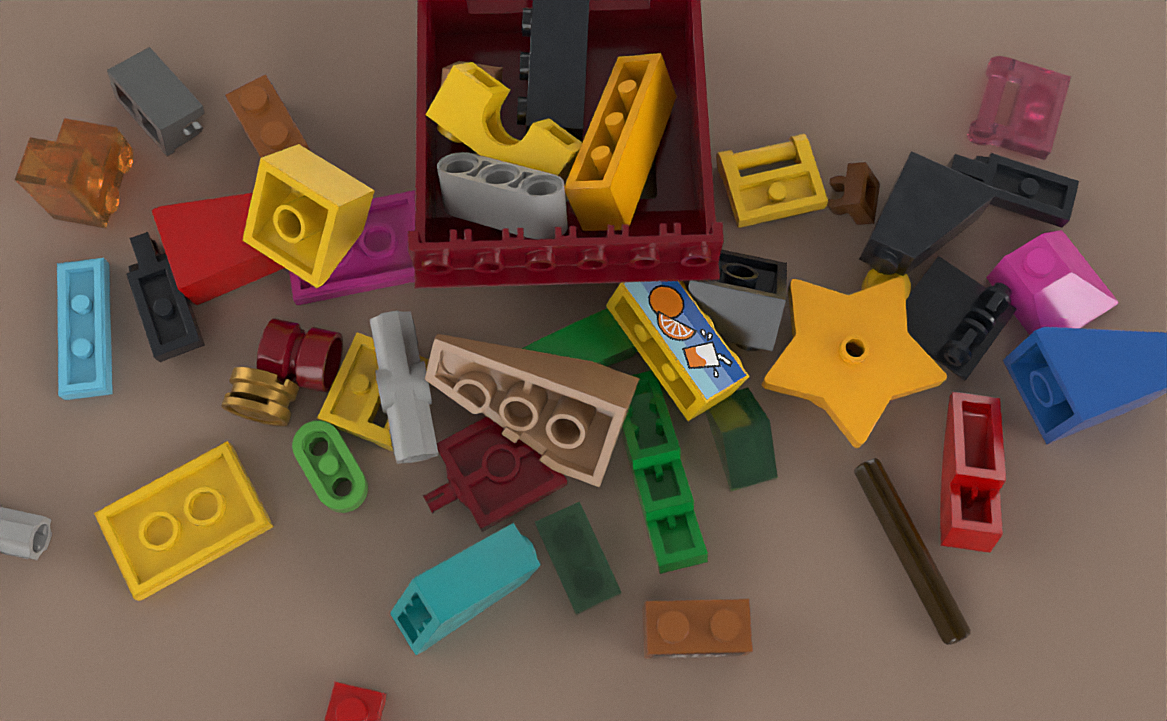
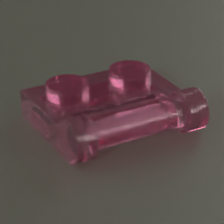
(1034, 109)

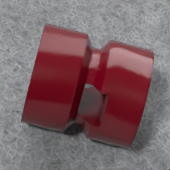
(308, 356)

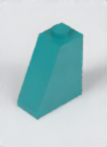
(463, 587)

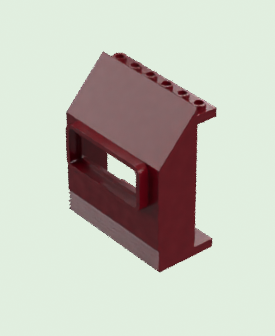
(668, 235)

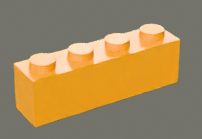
(621, 143)

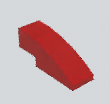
(972, 473)

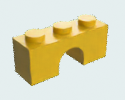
(470, 113)

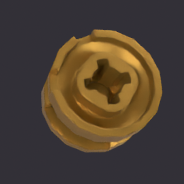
(260, 396)

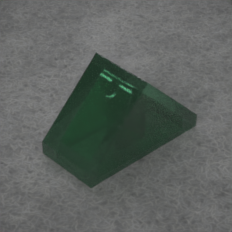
(743, 440)

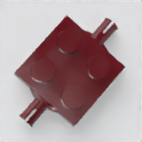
(492, 474)

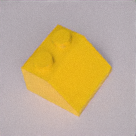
(305, 213)

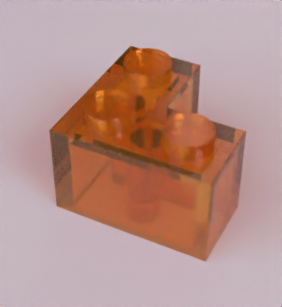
(78, 173)

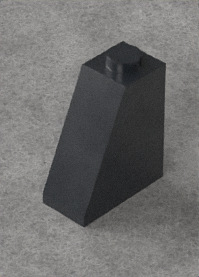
(923, 214)

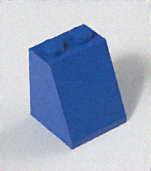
(1086, 375)

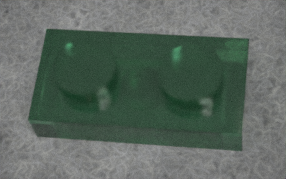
(578, 558)

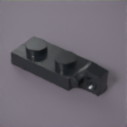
(1022, 187)
(162, 307)

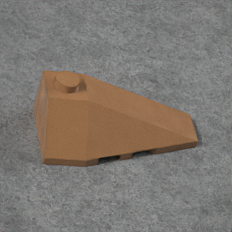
(549, 401)

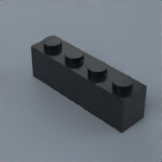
(555, 64)

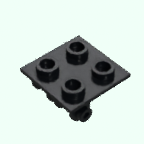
(956, 316)

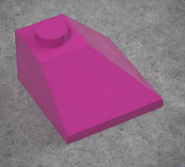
(1052, 284)

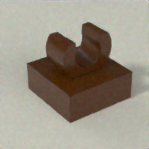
(859, 195)

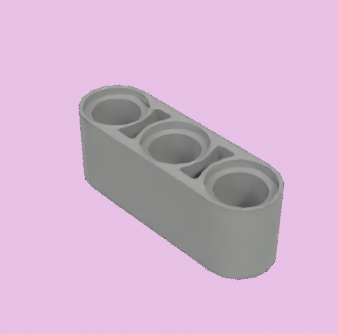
(502, 195)

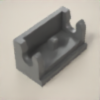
(156, 100)

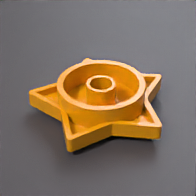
(846, 386)

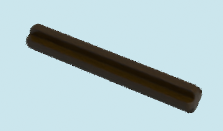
(912, 552)

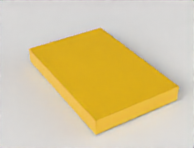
(183, 521)

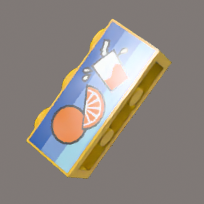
(678, 343)

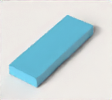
(84, 329)

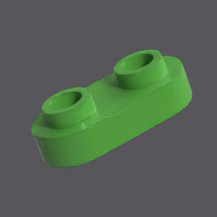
(331, 468)

